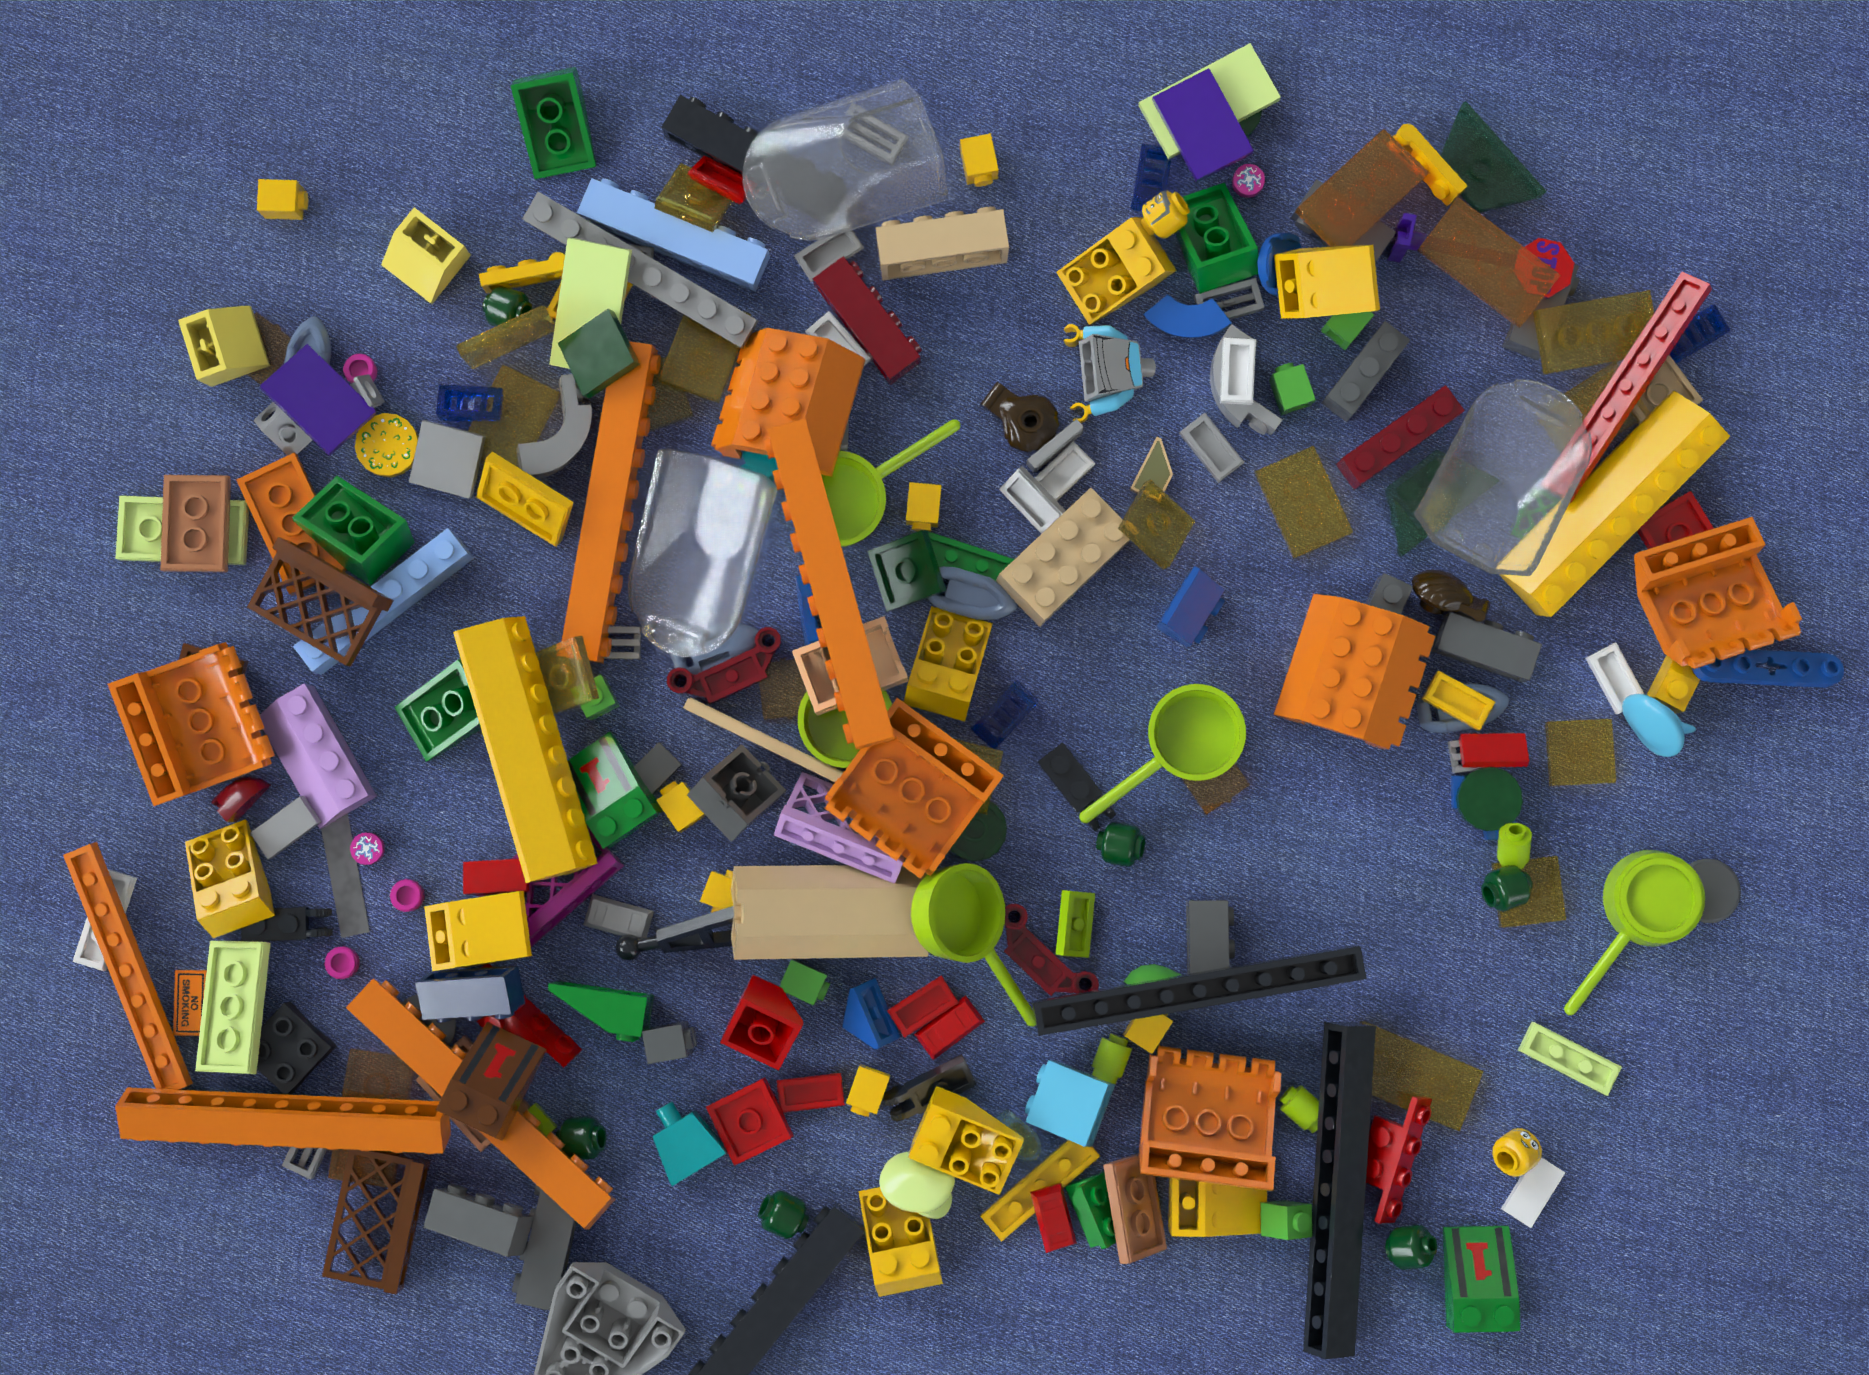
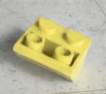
(424, 255)
(223, 344)

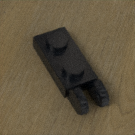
(1072, 781)
(287, 925)
(951, 1076)

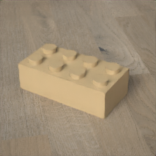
(942, 243)
(1064, 557)

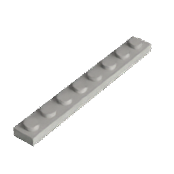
(647, 273)

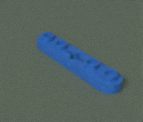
(1796, 669)

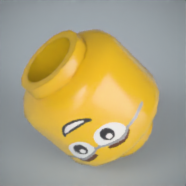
(1517, 1152)

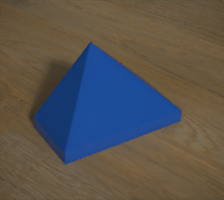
(868, 1016)

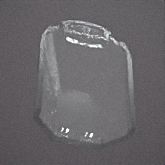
(846, 164)
(1507, 477)
(697, 550)

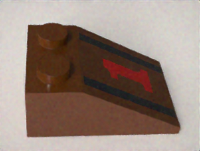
(492, 1081)

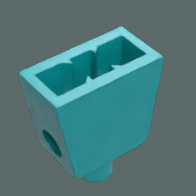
(685, 1143)

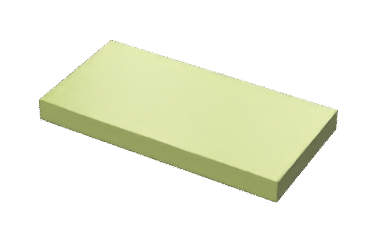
(1240, 80)
(590, 283)
(141, 530)
(233, 1007)

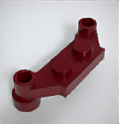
(731, 674)
(1039, 960)

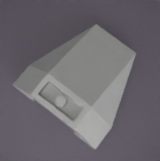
(606, 1324)

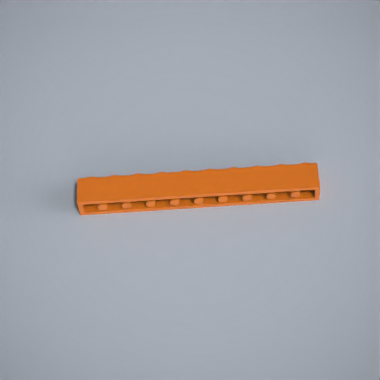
(609, 505)
(830, 584)
(282, 1120)
(524, 1144)

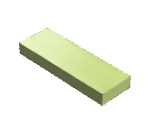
(1569, 1058)

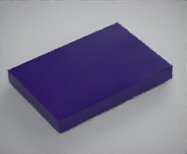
(1202, 125)
(318, 399)

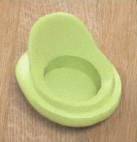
(916, 1187)

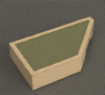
(1155, 468)

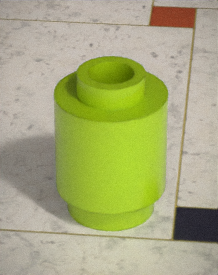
(1514, 845)
(1111, 1058)
(1301, 1107)

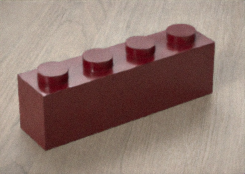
(867, 320)
(1400, 437)

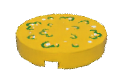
(386, 445)

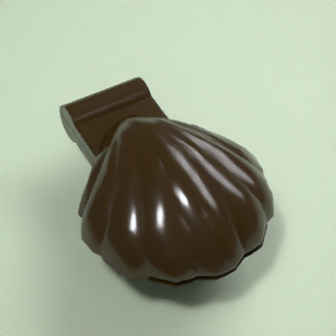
(1015, 411)
(1445, 592)

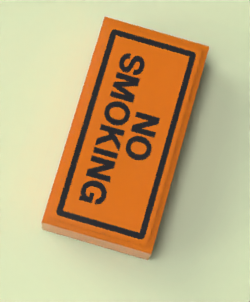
(188, 1001)

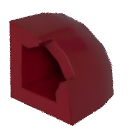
(239, 797)

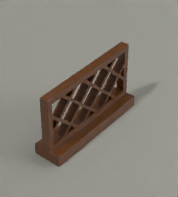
(337, 581)
(404, 1223)

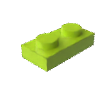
(1075, 924)

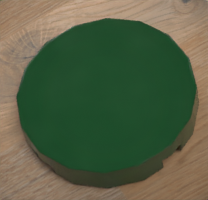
(1489, 798)
(982, 835)

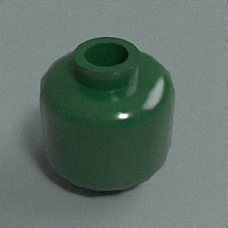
(505, 305)
(1121, 844)
(1506, 888)
(582, 1137)
(783, 1214)
(1411, 1247)

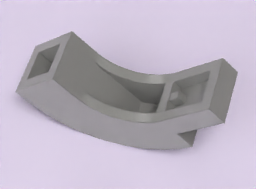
(1260, 418)
(555, 453)

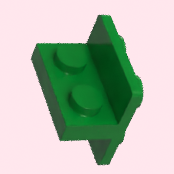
(1093, 1209)

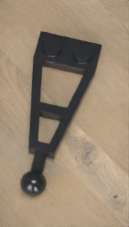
(683, 936)

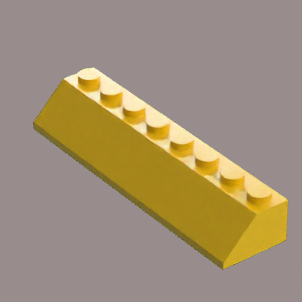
(1620, 499)
(525, 748)

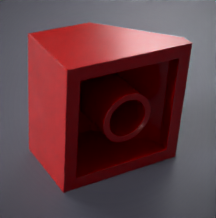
(763, 1023)

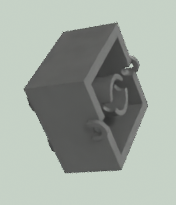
(736, 792)

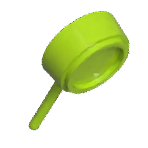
(857, 487)
(825, 734)
(1192, 734)
(1648, 901)
(961, 919)

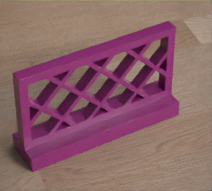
(571, 894)

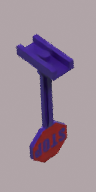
(1548, 251)

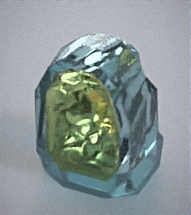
(1031, 1146)

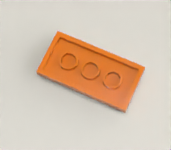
(274, 498)

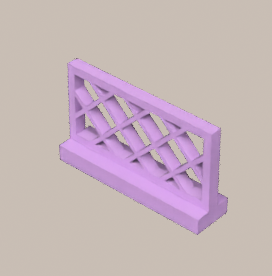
(829, 839)

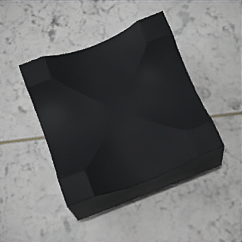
(291, 1048)

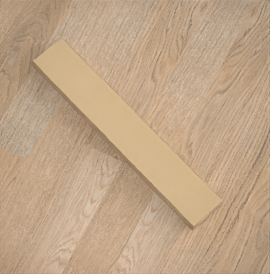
(762, 740)

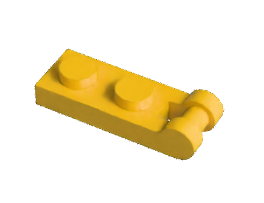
(1441, 178)
(526, 273)

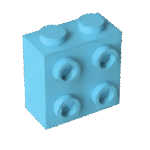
(1069, 1103)

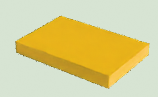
(524, 499)

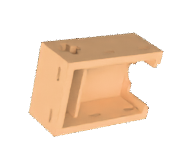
(814, 673)

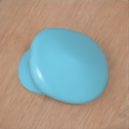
(1655, 724)

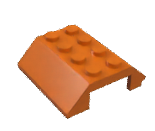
(786, 380)
(1712, 595)
(1355, 670)
(191, 723)
(913, 791)
(1209, 1118)

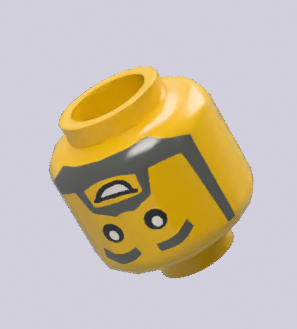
(1164, 214)

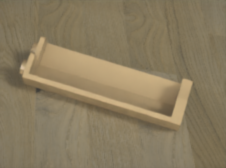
(822, 913)

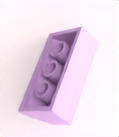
(316, 754)

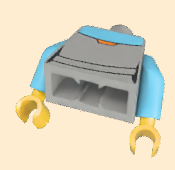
(1109, 368)

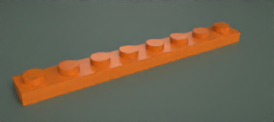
(127, 968)

